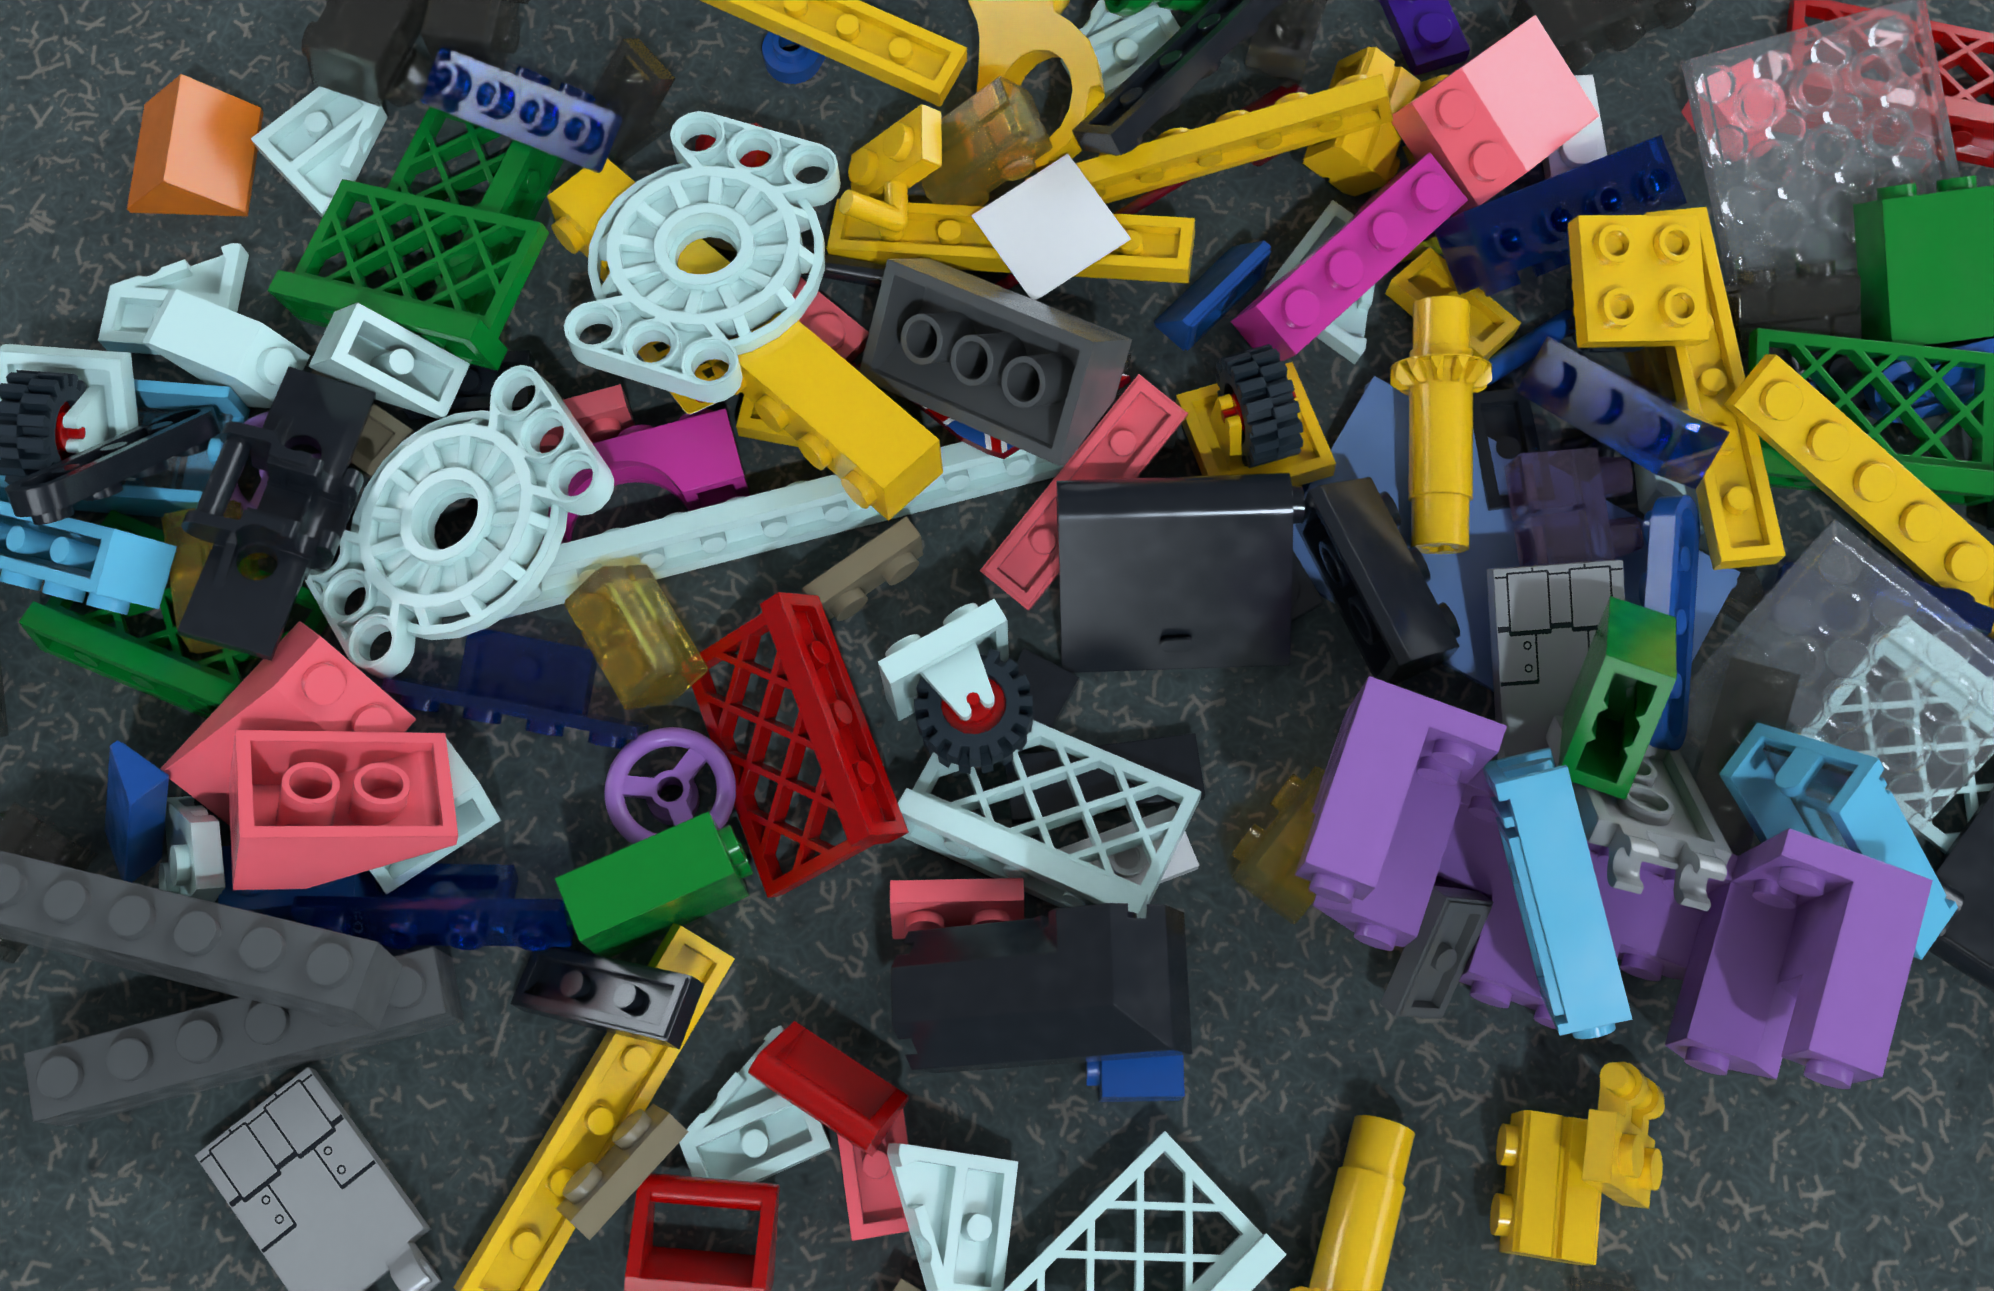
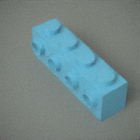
(84, 558)

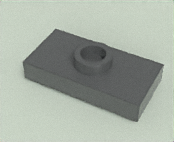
(1438, 955)

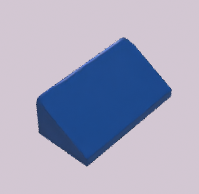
(1214, 293)
(134, 811)

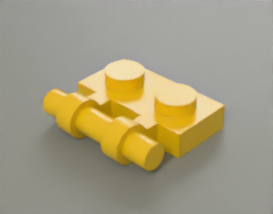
(1618, 1150)

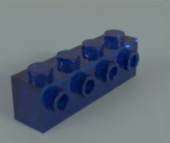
(1531, 224)

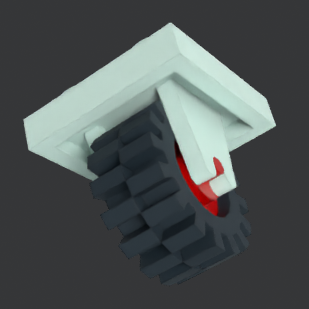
(60, 404)
(962, 689)

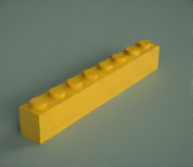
(792, 380)

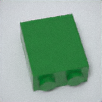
(1927, 263)
(1619, 697)
(655, 884)

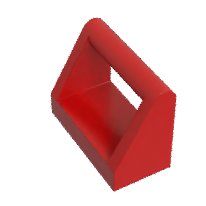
(829, 1086)
(698, 1270)

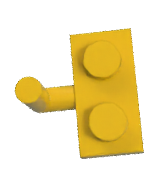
(891, 166)

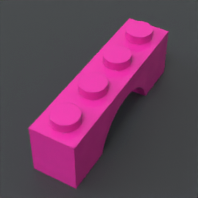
(1352, 259)
(686, 457)

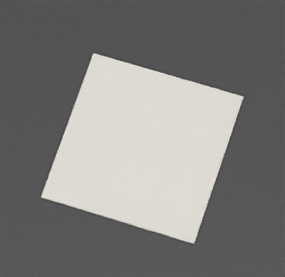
(1051, 227)

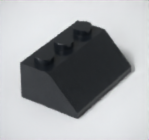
(1377, 580)

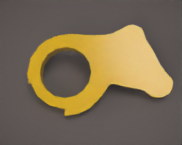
(1025, 33)

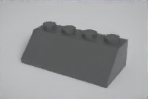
(992, 357)

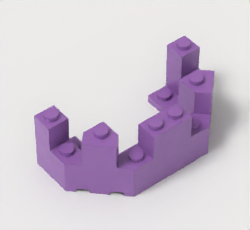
(1787, 962)

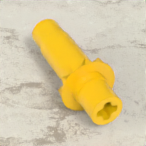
(1440, 389)
(1363, 1208)

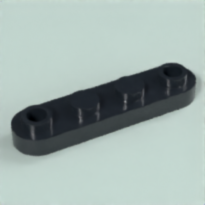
(98, 471)

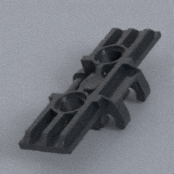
(295, 521)

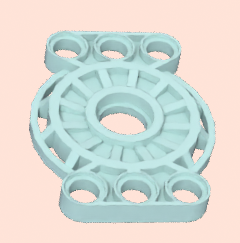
(696, 314)
(455, 458)

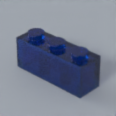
(1622, 413)

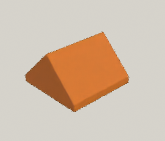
(195, 152)

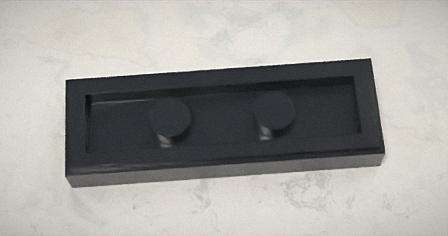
(1170, 756)
(609, 995)

